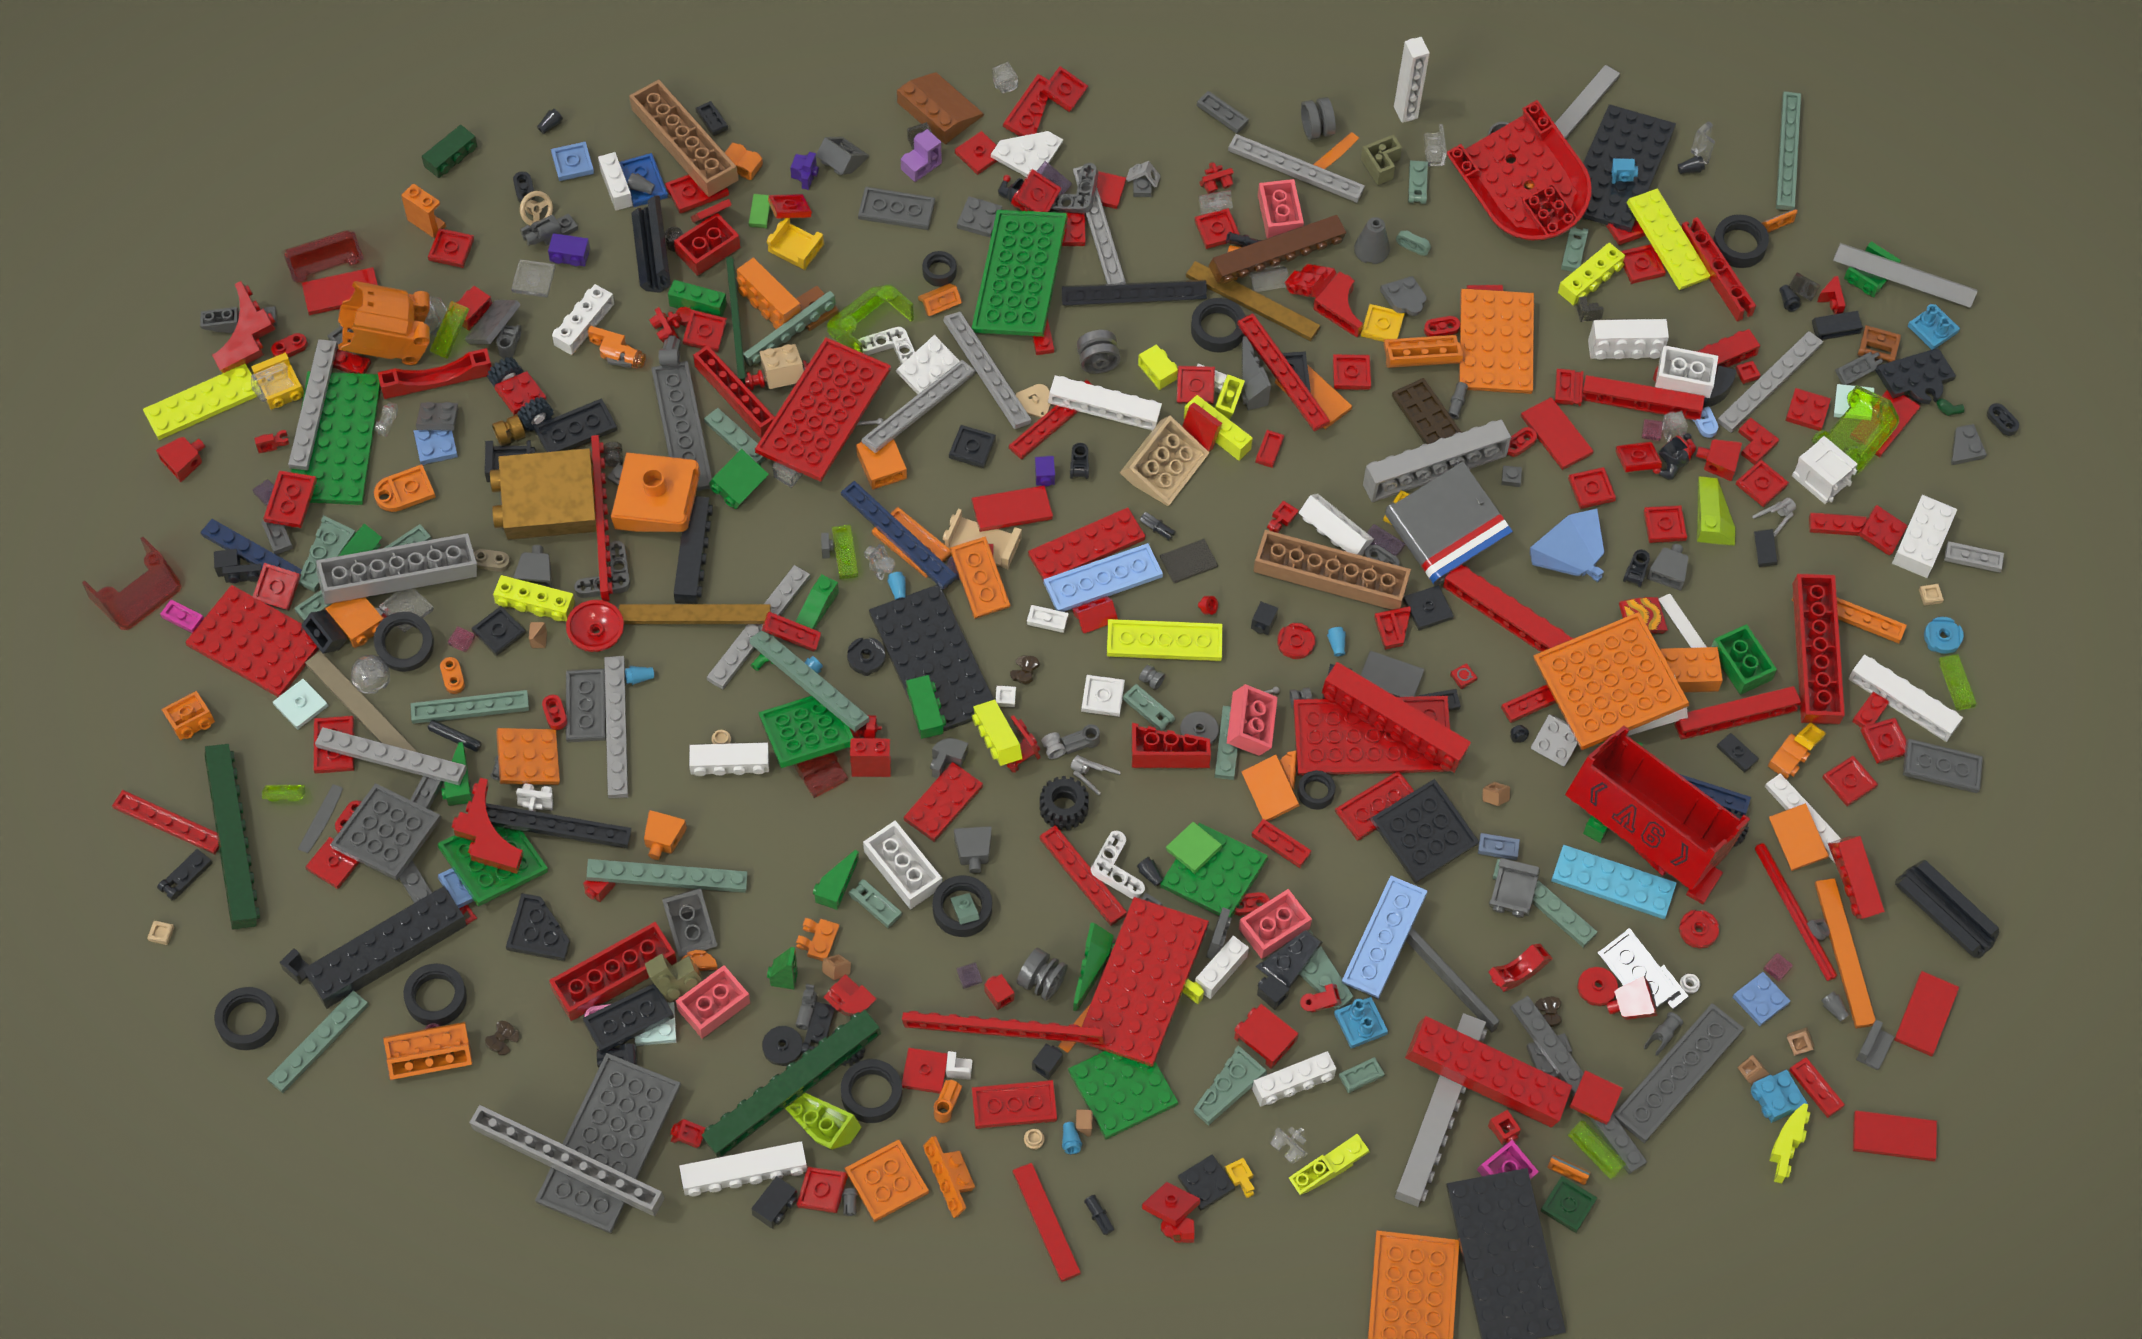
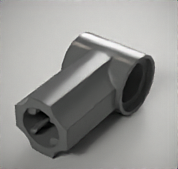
(670, 353)
(1080, 740)

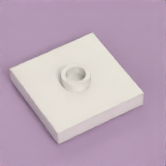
(1103, 695)

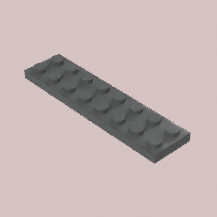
(681, 417)
(1678, 1073)

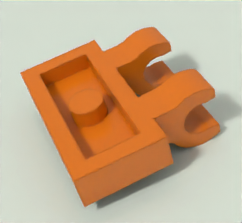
(822, 941)

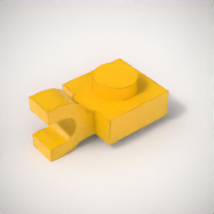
(1241, 1174)

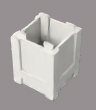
(1824, 470)

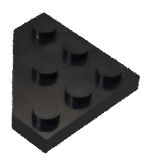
(537, 930)

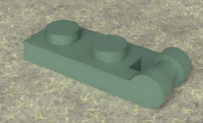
(1417, 182)
(1574, 249)
(1148, 707)
(875, 903)

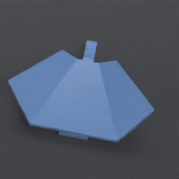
(1572, 546)

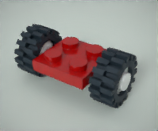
(520, 393)

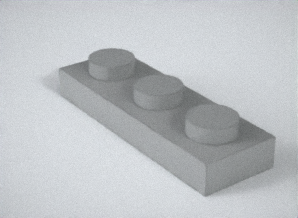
(1974, 557)

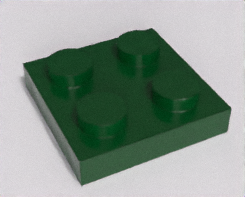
(1568, 1204)

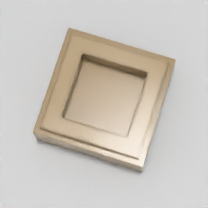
(1931, 594)
(160, 932)

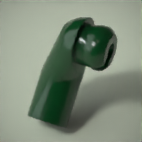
(1949, 409)

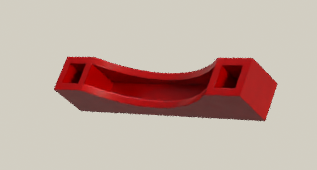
(402, 382)

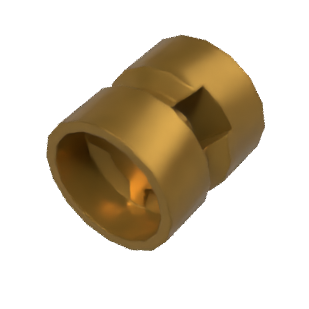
(515, 429)

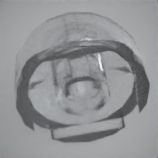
(370, 674)

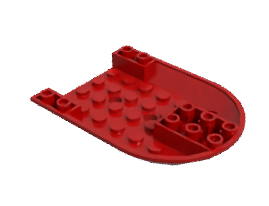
(1542, 160)

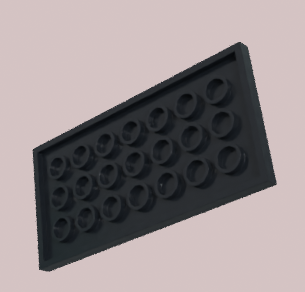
(1624, 136)
(927, 640)
(1505, 1256)

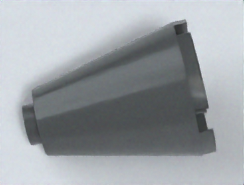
(1373, 242)

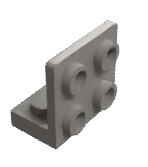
(1555, 740)

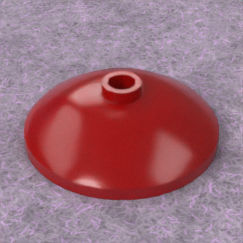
(591, 617)

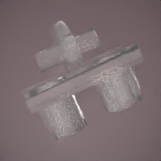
(1215, 202)
(879, 560)
(1282, 1138)

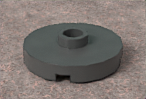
(1203, 720)

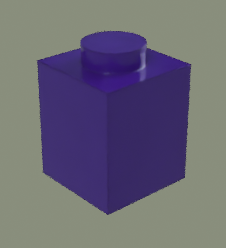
(1044, 470)

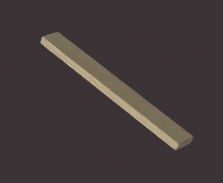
(356, 702)

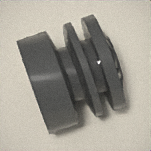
(1043, 975)

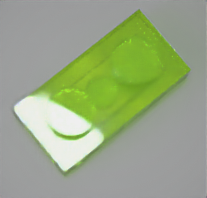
(278, 792)

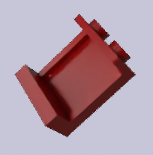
(870, 757)
(1266, 1034)

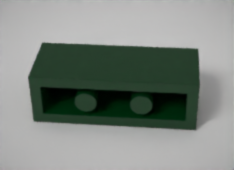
(449, 151)

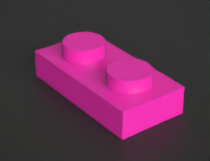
(181, 616)

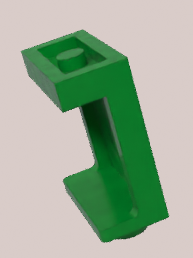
(1868, 282)
(738, 479)

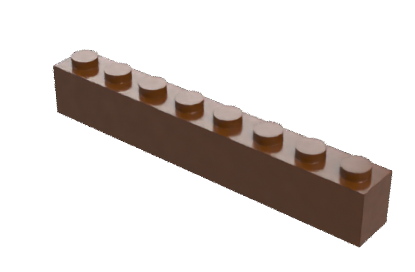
(1277, 249)

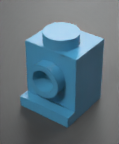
(1624, 170)

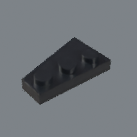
(1291, 959)

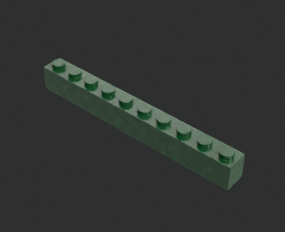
(230, 836)
(791, 1084)

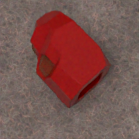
(1181, 1233)

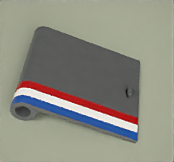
(1446, 522)

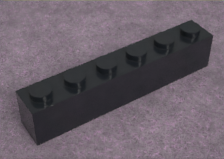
(692, 555)

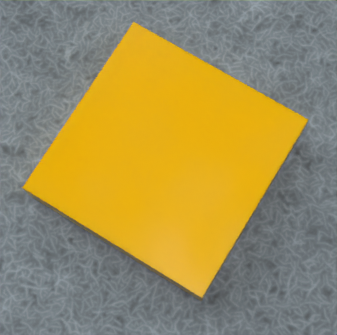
(1382, 323)

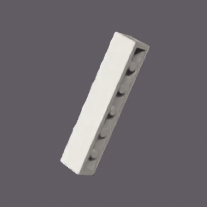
(1411, 79)
(1104, 403)
(1906, 698)
(743, 1169)

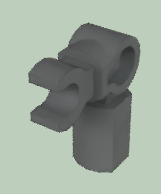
(806, 1010)

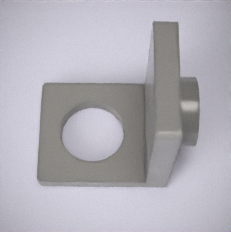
(1143, 169)

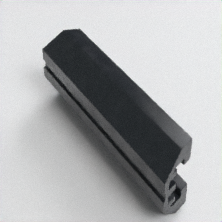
(651, 246)
(1948, 908)

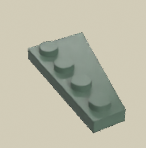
(329, 542)
(1321, 973)
(1229, 1085)

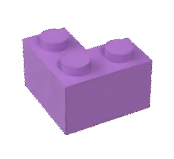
(924, 156)

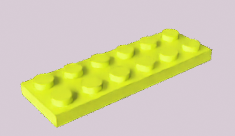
(1668, 239)
(200, 402)
(1164, 640)

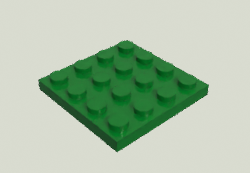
(803, 731)
(1221, 880)
(489, 882)
(1121, 1091)

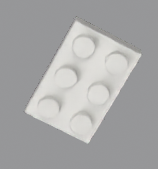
(927, 365)

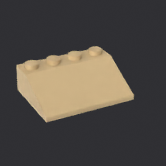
(1165, 461)

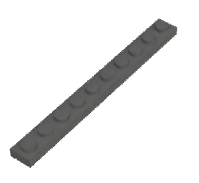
(1571, 1073)

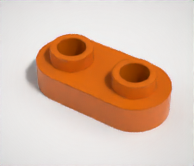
(452, 673)

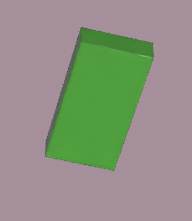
(759, 211)

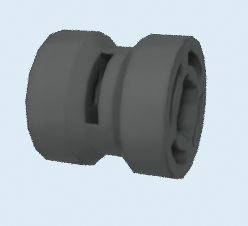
(1152, 677)
(1305, 693)

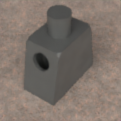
(535, 567)
(1670, 567)
(973, 846)

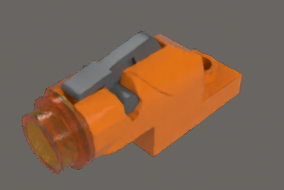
(614, 348)

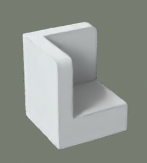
(958, 1067)

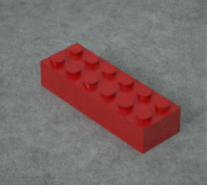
(610, 971)

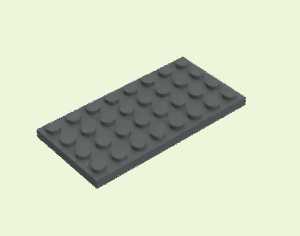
(615, 1128)

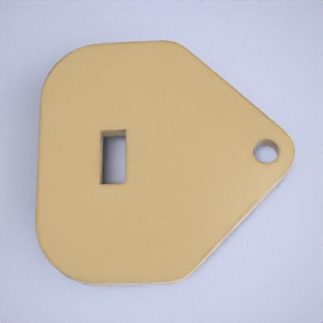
(1038, 403)

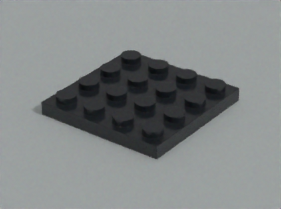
(1424, 831)

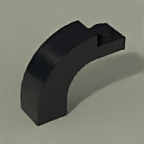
(1722, 385)

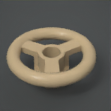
(529, 206)

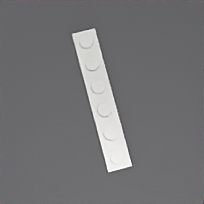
(1790, 798)

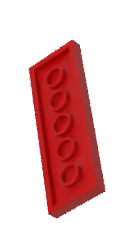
(1087, 544)

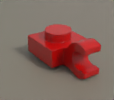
(269, 442)

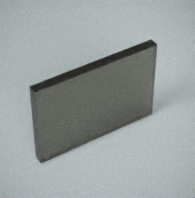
(1188, 561)

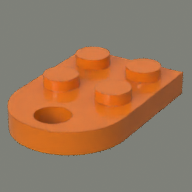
(404, 489)

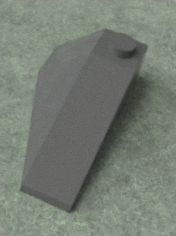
(1256, 385)

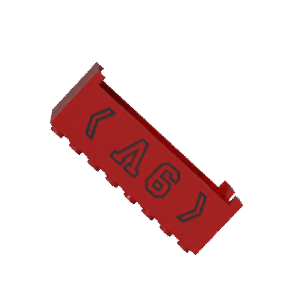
(1655, 809)

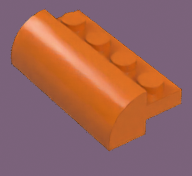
(1422, 351)
(427, 1050)

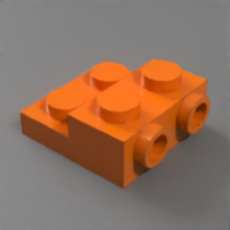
(188, 716)

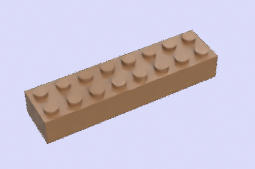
(684, 138)
(1331, 570)

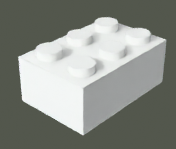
(1686, 371)

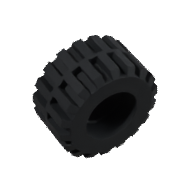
(1064, 789)

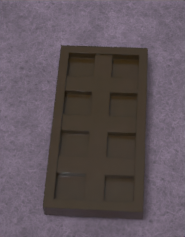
(1425, 412)

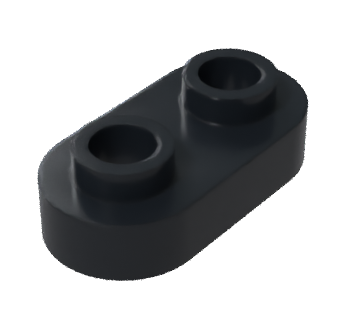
(524, 188)
(2003, 420)

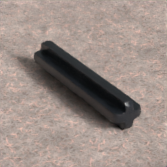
(454, 735)

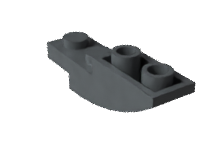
(226, 319)

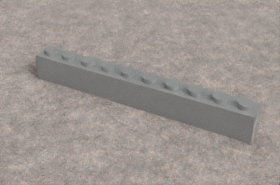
(1434, 1127)
(567, 1160)

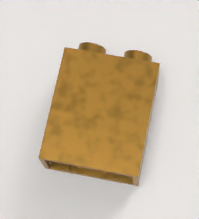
(545, 494)

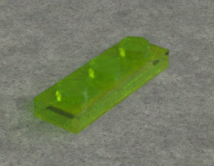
(449, 329)
(844, 551)
(1957, 682)
(1596, 1149)

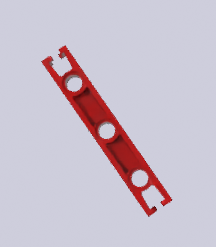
(1720, 272)
(1642, 397)
(1738, 712)

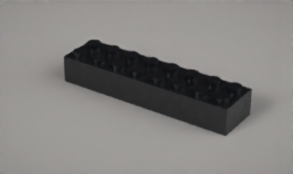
(385, 947)

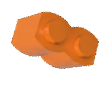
(746, 161)
(1788, 757)

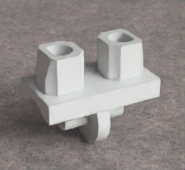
(534, 799)

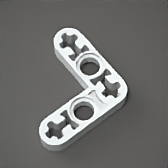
(896, 343)
(1108, 865)

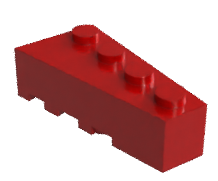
(1167, 749)
(1856, 876)

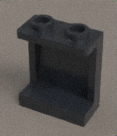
(493, 452)

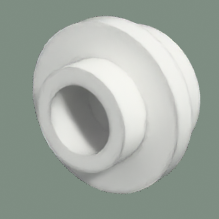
(1692, 979)

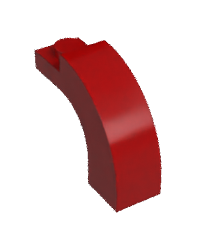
(1521, 968)

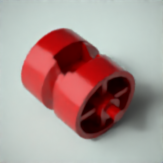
(868, 730)

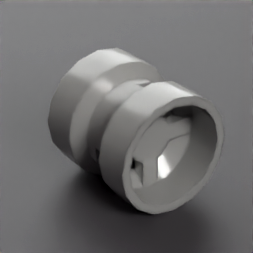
(1053, 744)

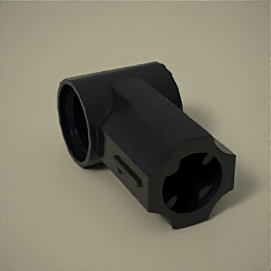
(625, 1051)

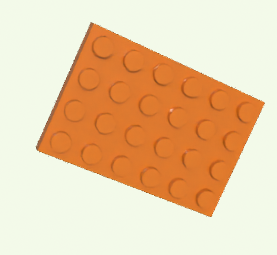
(1497, 340)
(1413, 1287)

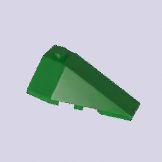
(1097, 953)

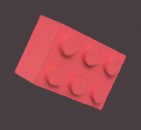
(1279, 207)
(1252, 720)
(1274, 923)
(713, 1001)

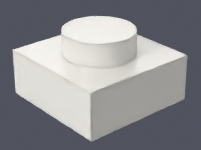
(1005, 696)

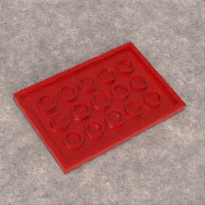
(254, 641)

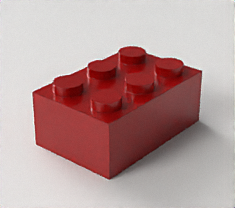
(707, 244)

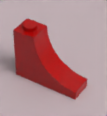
(1334, 304)

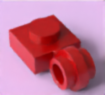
(1283, 514)

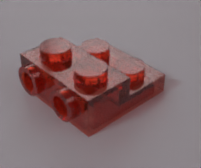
(821, 773)

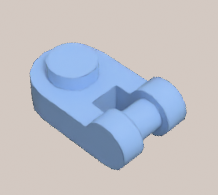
(1709, 426)

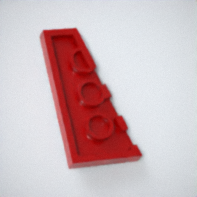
(1028, 111)

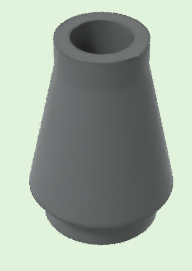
(639, 183)
(1835, 1005)

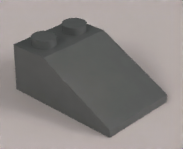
(689, 922)

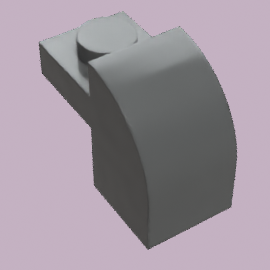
(945, 752)

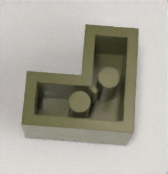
(1379, 158)
(675, 979)

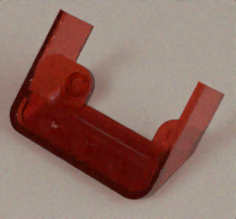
(322, 254)
(142, 595)

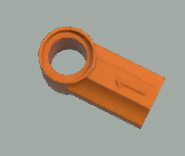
(947, 1100)

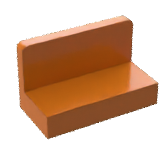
(940, 299)

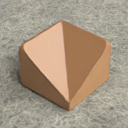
(537, 635)
(1496, 793)
(836, 967)
(1800, 1041)
(1753, 1070)
(1084, 1122)

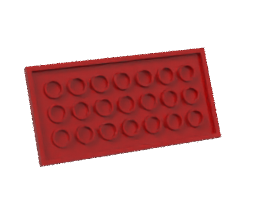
(823, 409)
(1344, 744)
(1144, 979)

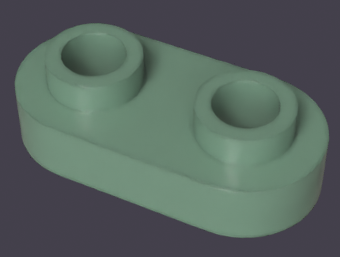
(1413, 242)

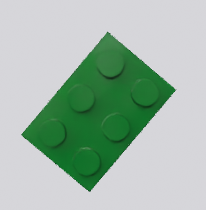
(1744, 659)

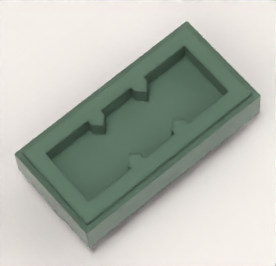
(964, 908)
(1361, 1075)

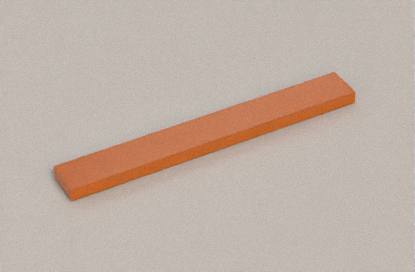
(1845, 953)

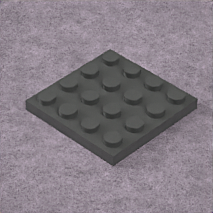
(386, 831)

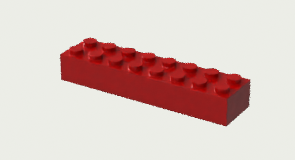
(1818, 649)
(1395, 717)
(1488, 1071)

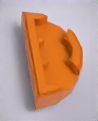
(1289, 765)
(703, 960)

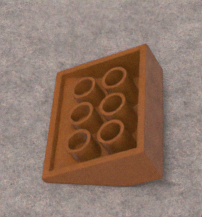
(938, 104)

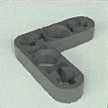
(1078, 199)
(617, 575)

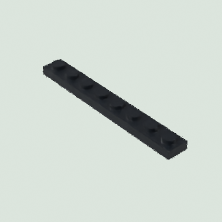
(1134, 292)
(558, 826)

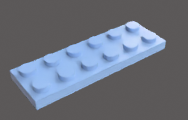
(1103, 578)
(1384, 936)

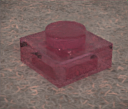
(1652, 429)
(461, 639)
(1778, 967)

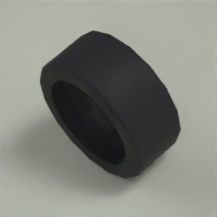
(942, 257)
(1318, 776)

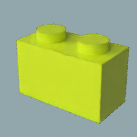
(1158, 367)
(1229, 395)

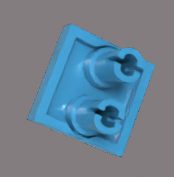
(1933, 326)
(1360, 1022)

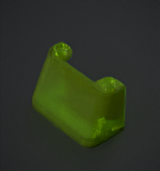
(1862, 426)

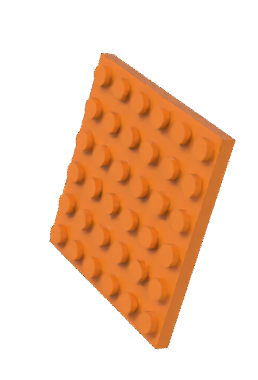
(1610, 680)

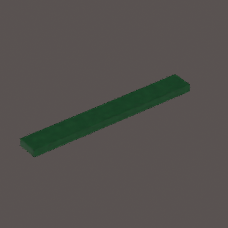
(736, 319)

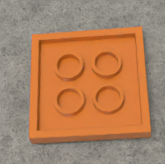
(528, 756)
(886, 1180)

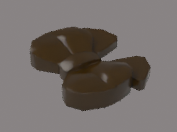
(1028, 664)
(1550, 1006)
(504, 1031)

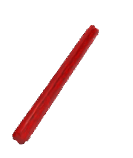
(1795, 911)

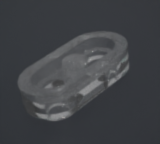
(388, 417)

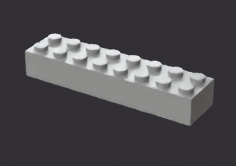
(1431, 460)
(396, 568)

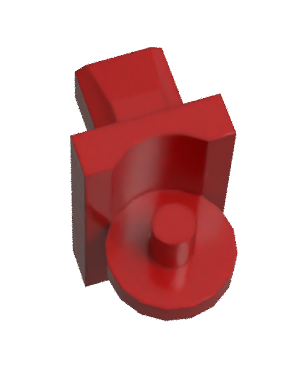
(1224, 176)
(667, 322)

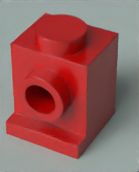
(1507, 1122)

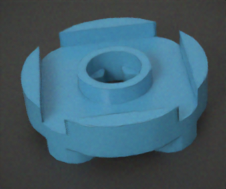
(1936, 642)

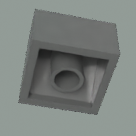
(841, 155)

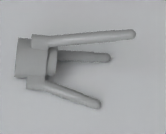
(1783, 508)
(1082, 765)

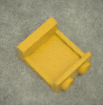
(794, 244)
(288, 395)

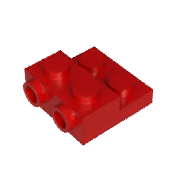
(1310, 280)

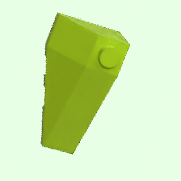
(1713, 518)
(824, 1122)

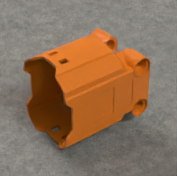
(385, 323)

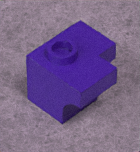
(804, 169)

